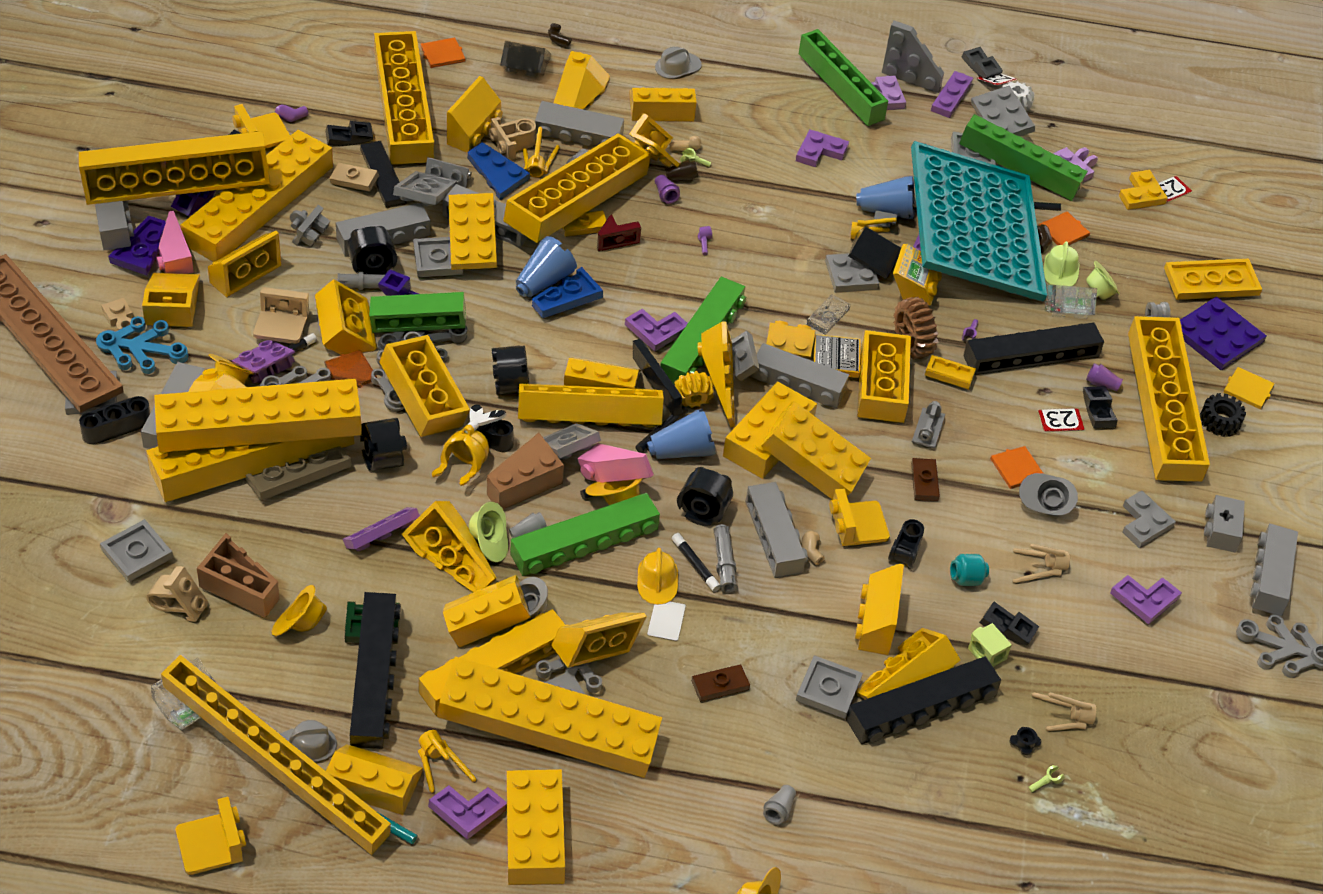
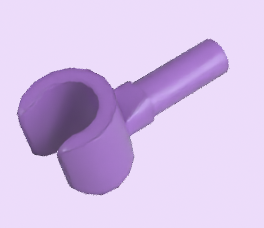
(704, 234)
(970, 331)

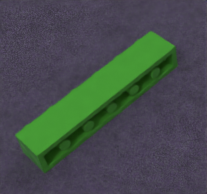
(843, 77)
(1023, 157)
(717, 307)
(584, 534)

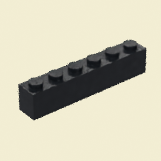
(1033, 348)
(373, 670)
(923, 700)

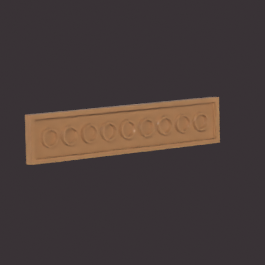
(53, 341)

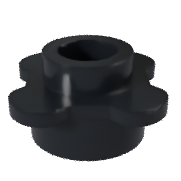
(1030, 736)

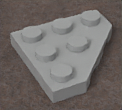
(910, 59)

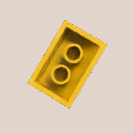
(663, 104)
(472, 115)
(246, 264)
(344, 319)
(598, 374)
(879, 610)
(486, 611)
(597, 638)
(375, 777)

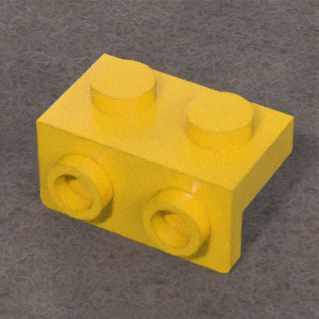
(791, 339)

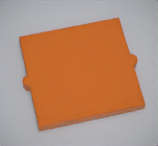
(443, 52)
(1066, 228)
(1015, 465)

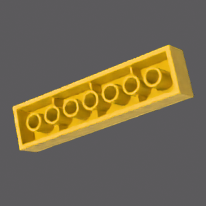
(403, 97)
(173, 168)
(576, 187)
(242, 211)
(1168, 399)
(257, 415)
(197, 470)
(549, 717)

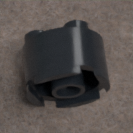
(371, 250)
(510, 369)
(382, 444)
(705, 496)

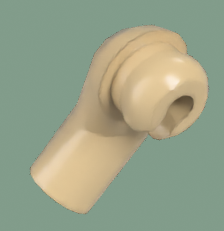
(681, 145)
(809, 542)

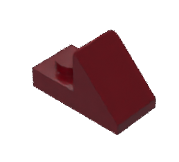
(617, 236)

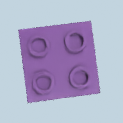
(265, 360)

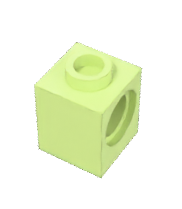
(989, 643)

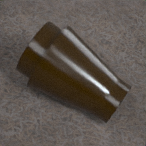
(686, 171)

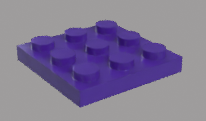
(1220, 333)

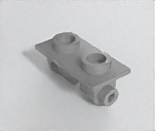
(448, 170)
(929, 425)

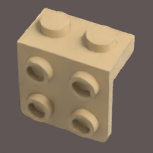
(282, 315)

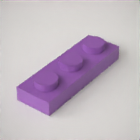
(952, 94)
(381, 529)

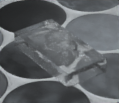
(828, 314)

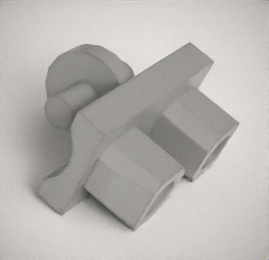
(305, 224)

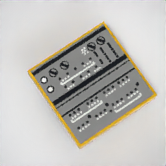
(838, 353)

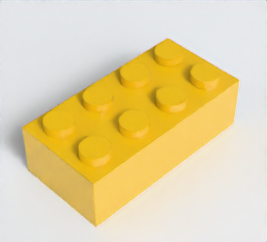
(884, 376)
(424, 385)
(745, 440)
(815, 451)
(535, 827)

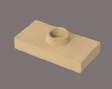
(354, 177)

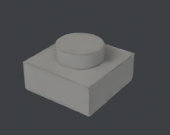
(880, 215)

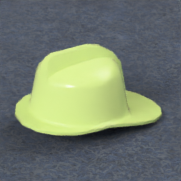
(1061, 265)
(1100, 279)
(490, 531)

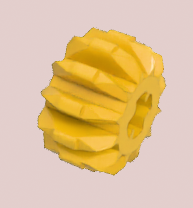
(695, 388)

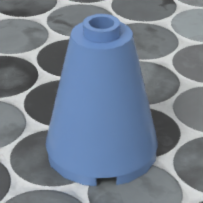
(890, 197)
(545, 267)
(684, 438)

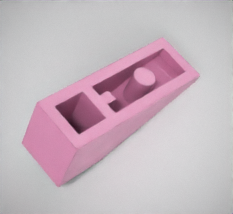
(173, 249)
(610, 464)

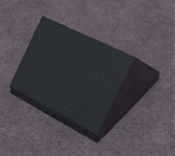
(874, 252)

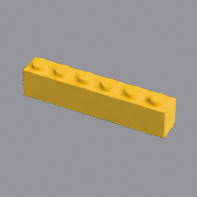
(590, 404)
(509, 652)

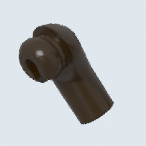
(556, 37)
(1045, 237)

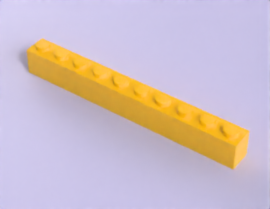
(276, 754)

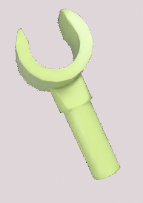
(689, 154)
(1047, 779)

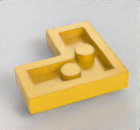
(1145, 192)

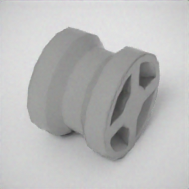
(1157, 310)

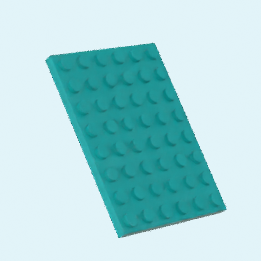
(977, 221)

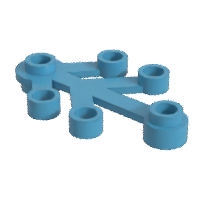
(139, 344)

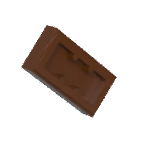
(925, 479)
(720, 683)

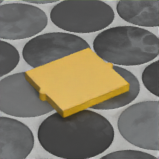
(1248, 387)

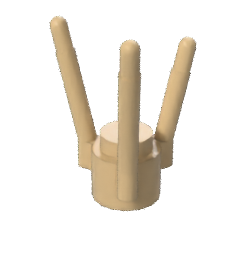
(1054, 558)
(1082, 712)

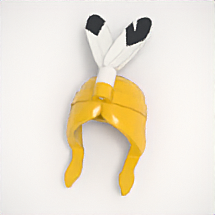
(469, 443)

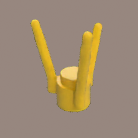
(536, 164)
(856, 226)
(434, 747)

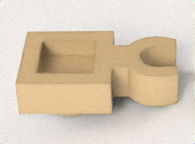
(118, 313)

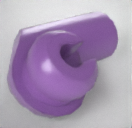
(290, 114)

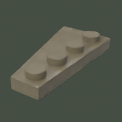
(288, 477)

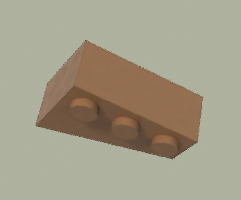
(525, 473)
(237, 578)

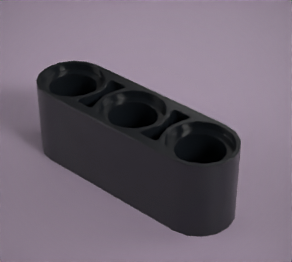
(114, 420)

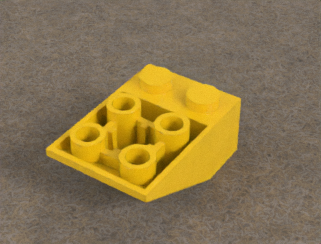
(171, 299)

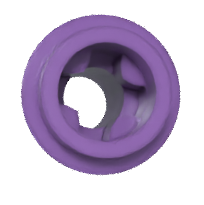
(667, 189)
(1102, 376)

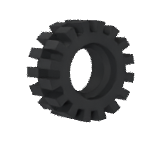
(1219, 423)

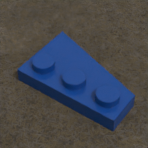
(498, 170)
(569, 294)

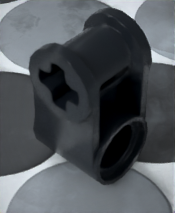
(499, 435)
(908, 542)

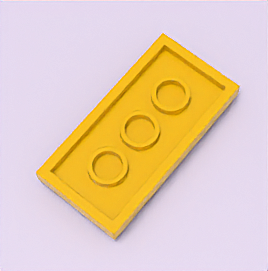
(472, 231)
(1212, 279)

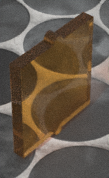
(350, 367)

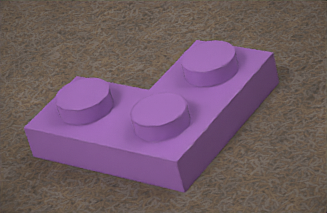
(820, 144)
(655, 333)
(1143, 602)
(465, 815)

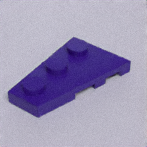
(143, 248)

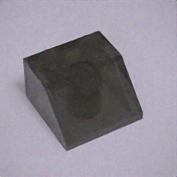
(524, 58)

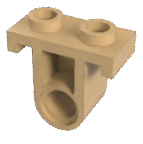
(513, 136)
(178, 594)

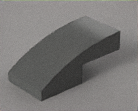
(980, 63)

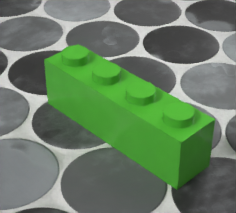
(417, 312)

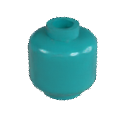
(969, 569)

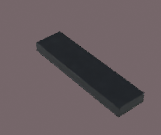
(377, 159)
(657, 376)

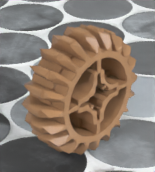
(916, 320)

